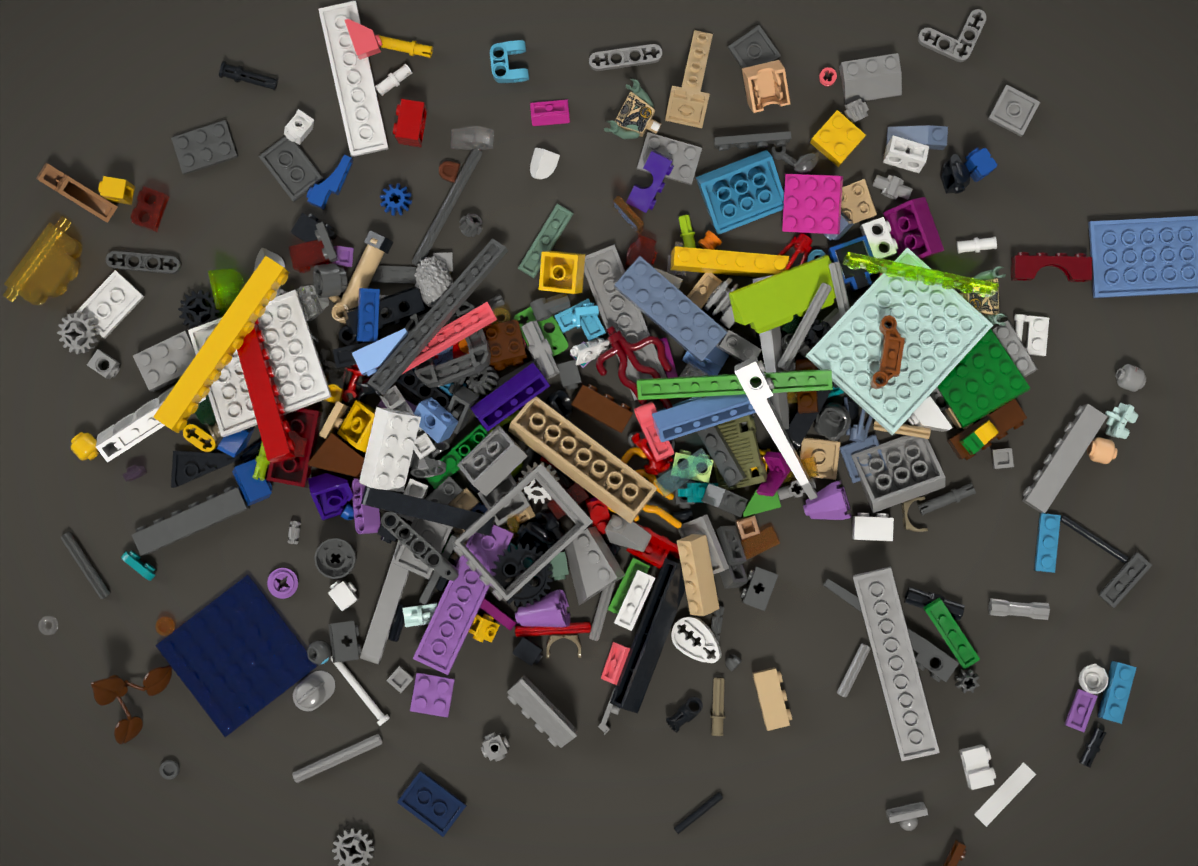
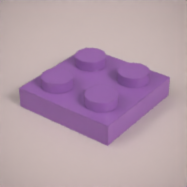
(432, 694)

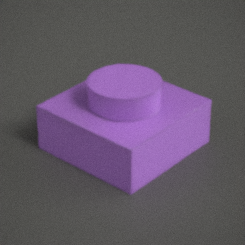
(345, 256)

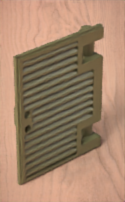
(745, 450)

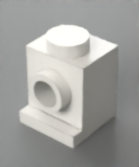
(299, 127)

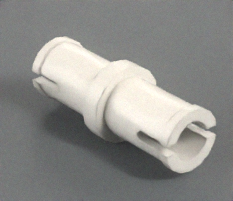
(393, 79)
(976, 245)

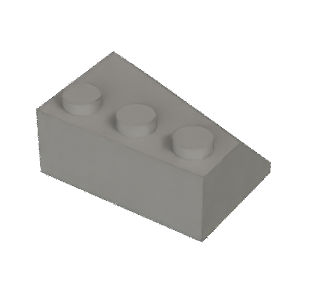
(591, 564)

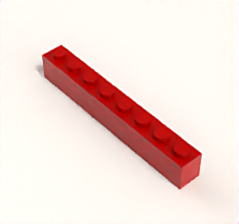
(265, 397)

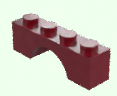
(1075, 268)

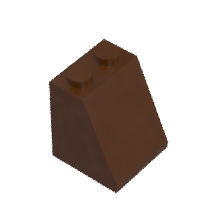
(338, 457)

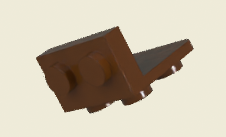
(505, 345)

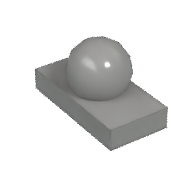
(907, 815)

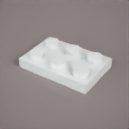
(111, 303)

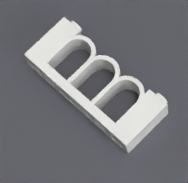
(131, 429)

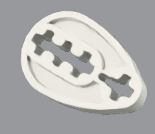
(700, 630)

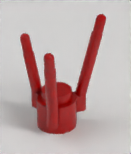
(801, 245)

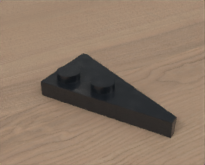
(192, 465)

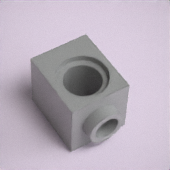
(96, 364)

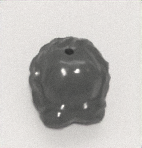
(832, 421)

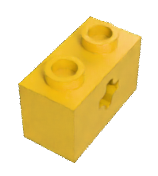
(116, 190)

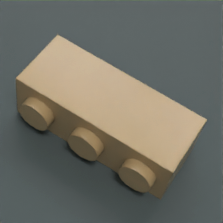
(772, 698)

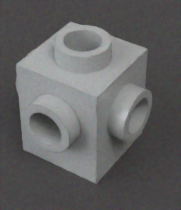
(498, 740)

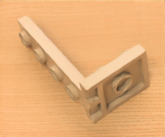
(687, 103)

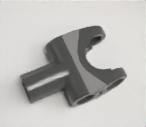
(428, 465)

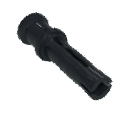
(239, 71)

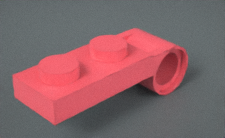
(644, 417)

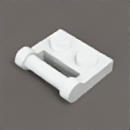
(1036, 333)

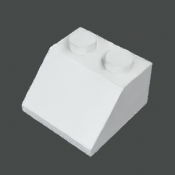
(929, 416)

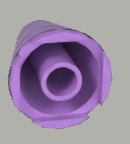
(547, 613)

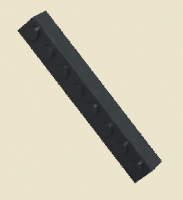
(650, 638)

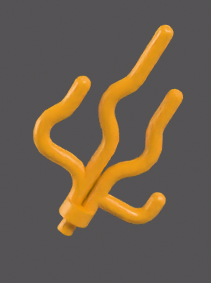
(650, 508)

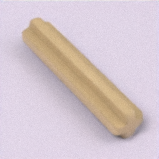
(909, 430)

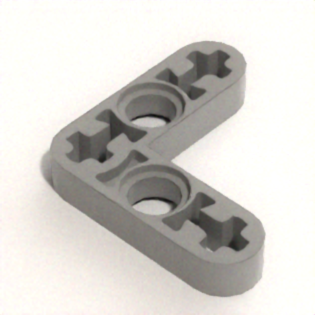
(954, 44)

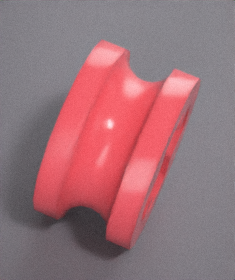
(833, 78)

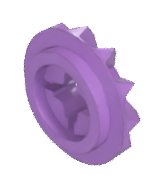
(273, 584)

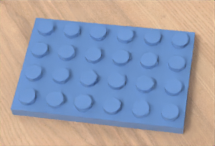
(1144, 256)

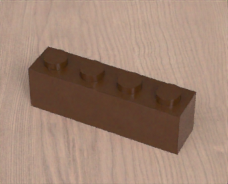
(1003, 419)

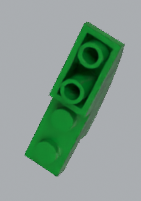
(457, 454)

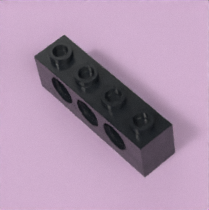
(410, 296)

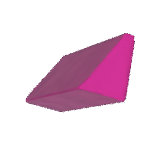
(549, 112)

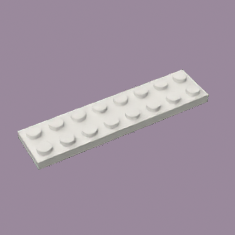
(353, 82)

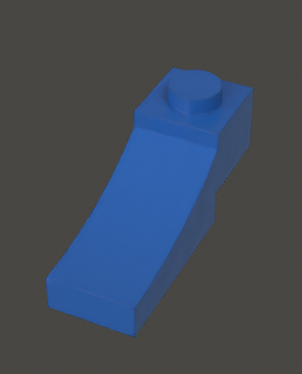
(320, 194)

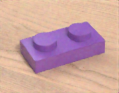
(1080, 710)

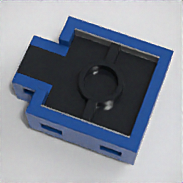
(857, 278)

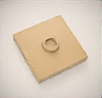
(334, 420)

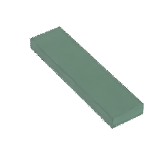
(545, 240)

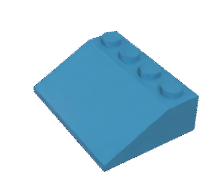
(742, 192)

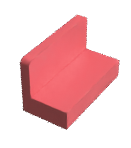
(615, 663)

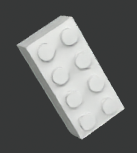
(389, 449)

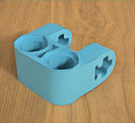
(508, 48)

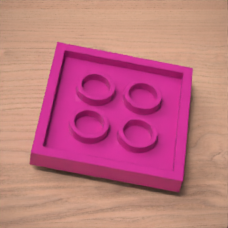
(812, 203)

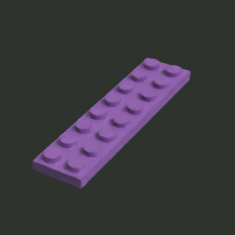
(460, 603)

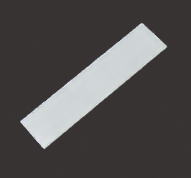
(1005, 794)

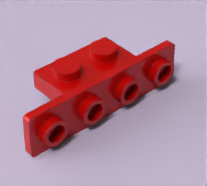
(657, 549)

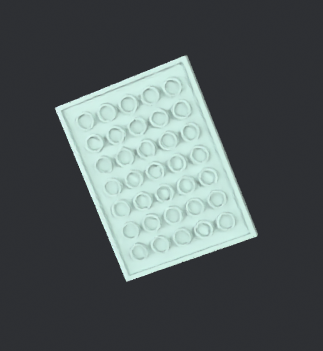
(937, 335)

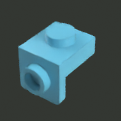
(587, 310)

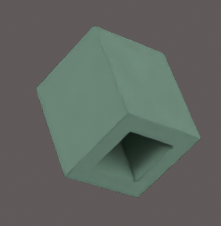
(559, 566)

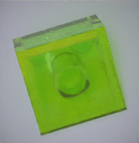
(225, 287)

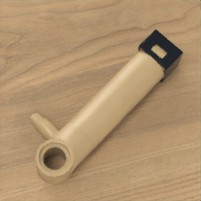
(363, 274)

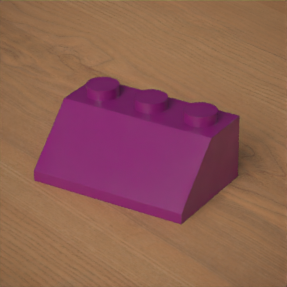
(914, 228)

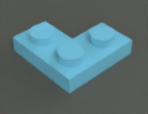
(591, 324)

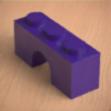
(643, 197)

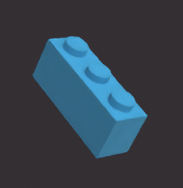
(1117, 692)

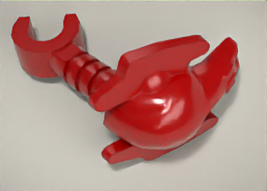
(351, 387)
(653, 467)

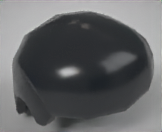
(560, 403)

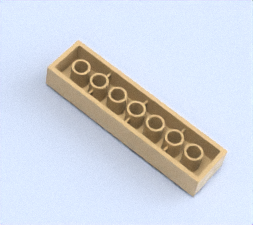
(582, 459)

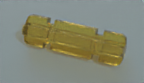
(513, 525)

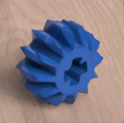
(390, 205)

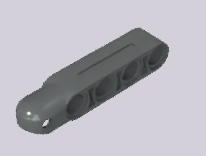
(443, 565)

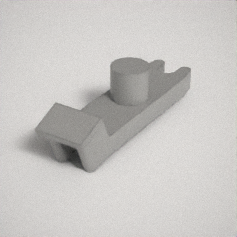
(610, 709)

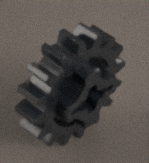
(199, 302)

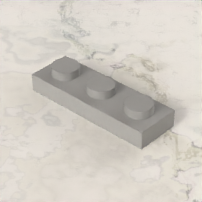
(1015, 349)

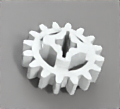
(527, 490)

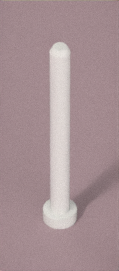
(362, 693)

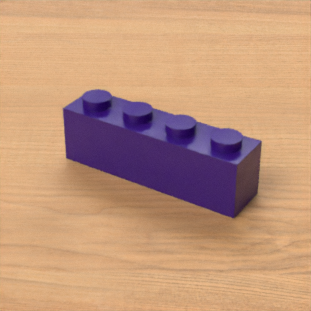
(510, 397)

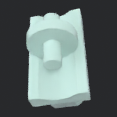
(1118, 420)
(419, 614)

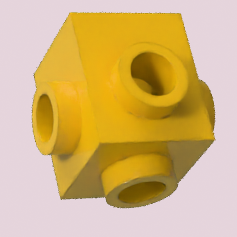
(484, 628)

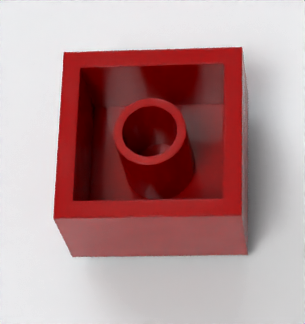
(411, 122)

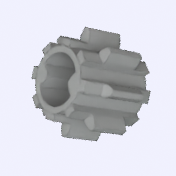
(856, 110)

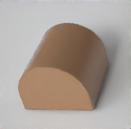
(747, 526)

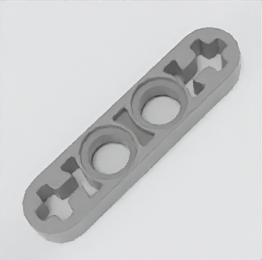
(626, 61)

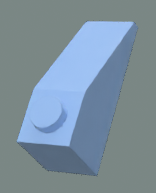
(374, 355)

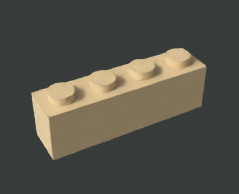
(698, 574)

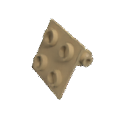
(857, 202)

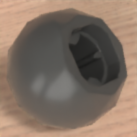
(319, 652)

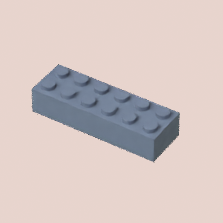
(670, 309)

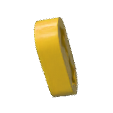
(202, 434)

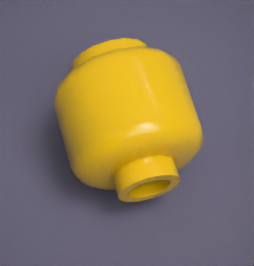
(84, 446)

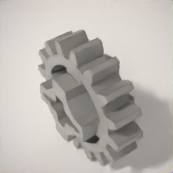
(81, 326)
(346, 847)

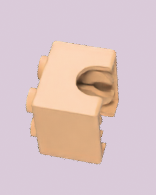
(766, 85)

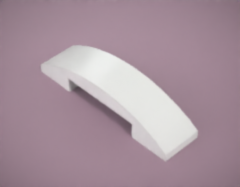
(394, 400)

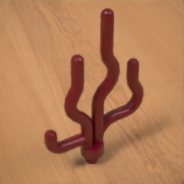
(622, 348)

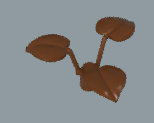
(114, 687)

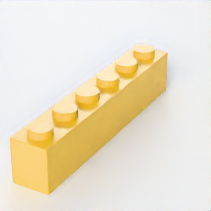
(727, 262)

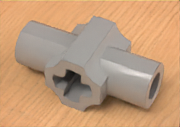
(892, 187)
(786, 492)

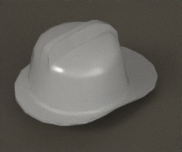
(314, 690)

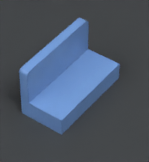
(711, 364)

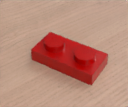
(598, 513)

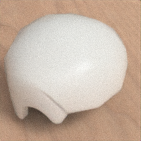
(1093, 679)

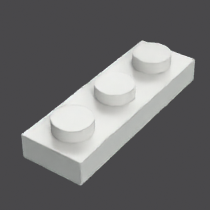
(634, 600)

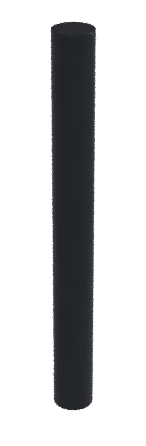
(1094, 539)

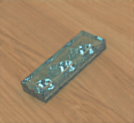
(683, 472)

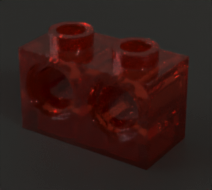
(154, 210)

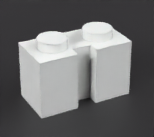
(872, 528)
(976, 766)

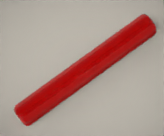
(581, 627)

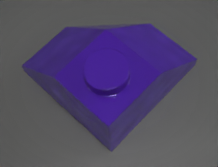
(329, 494)

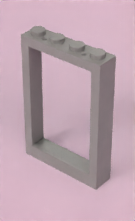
(560, 496)

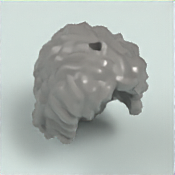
(432, 280)

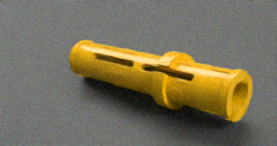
(412, 48)

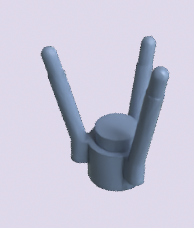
(858, 432)

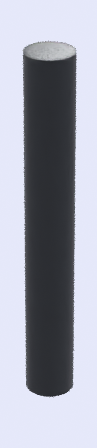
(698, 813)

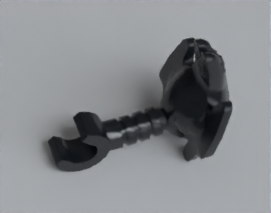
(365, 389)

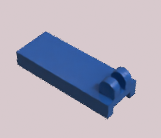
(368, 315)

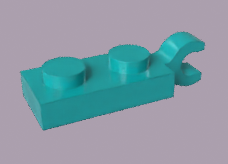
(694, 491)

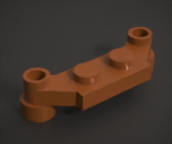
(891, 353)

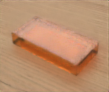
(759, 543)

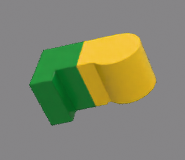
(979, 437)

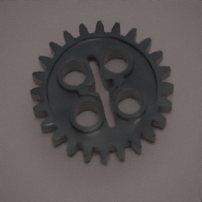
(515, 558)

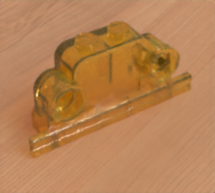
(46, 266)

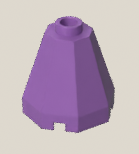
(829, 504)

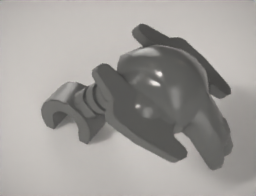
(802, 166)

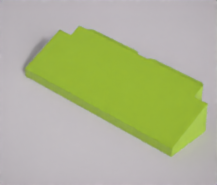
(781, 296)

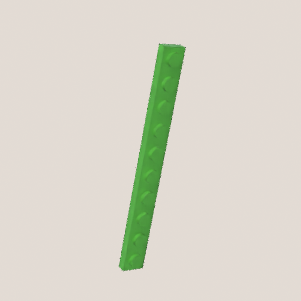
(729, 384)

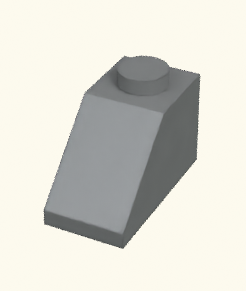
(626, 534)

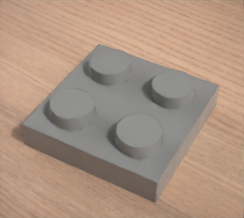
(1014, 110)

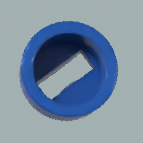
(348, 512)

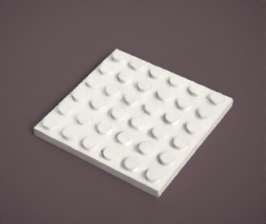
(291, 356)

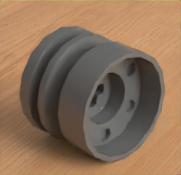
(324, 556)

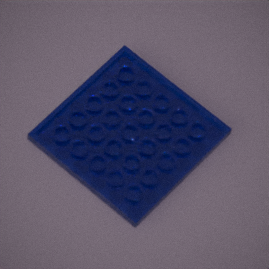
(236, 655)

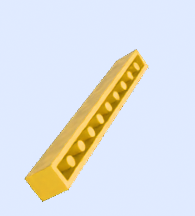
(221, 345)

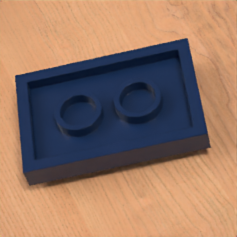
(431, 803)

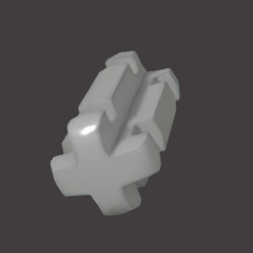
(294, 532)

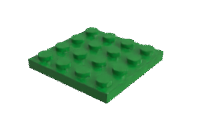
(982, 381)

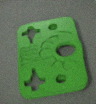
(555, 339)

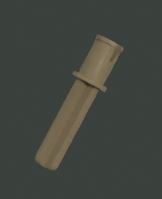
(718, 707)

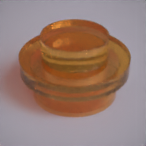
(165, 626)

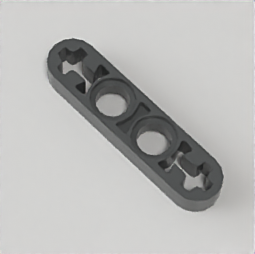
(143, 262)

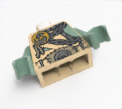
(635, 115)
(987, 305)

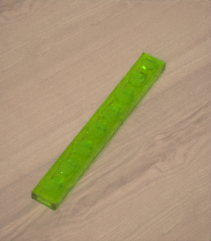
(914, 273)

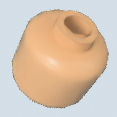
(1102, 450)

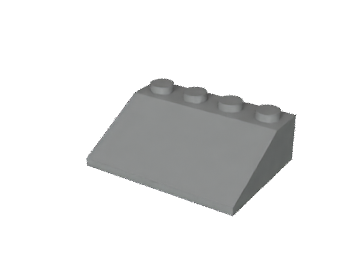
(910, 472)
(542, 711)

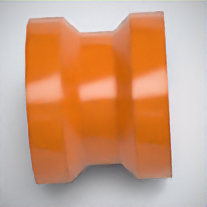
(710, 241)

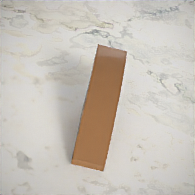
(76, 192)

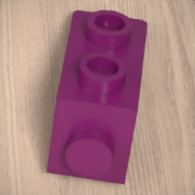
(778, 472)

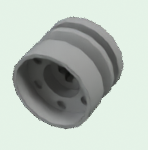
(721, 301)

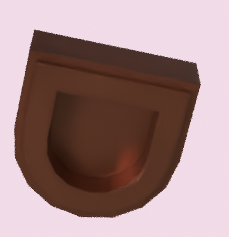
(449, 171)

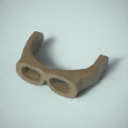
(906, 523)
(574, 637)

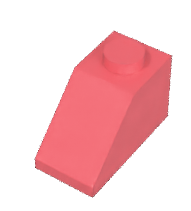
(363, 39)

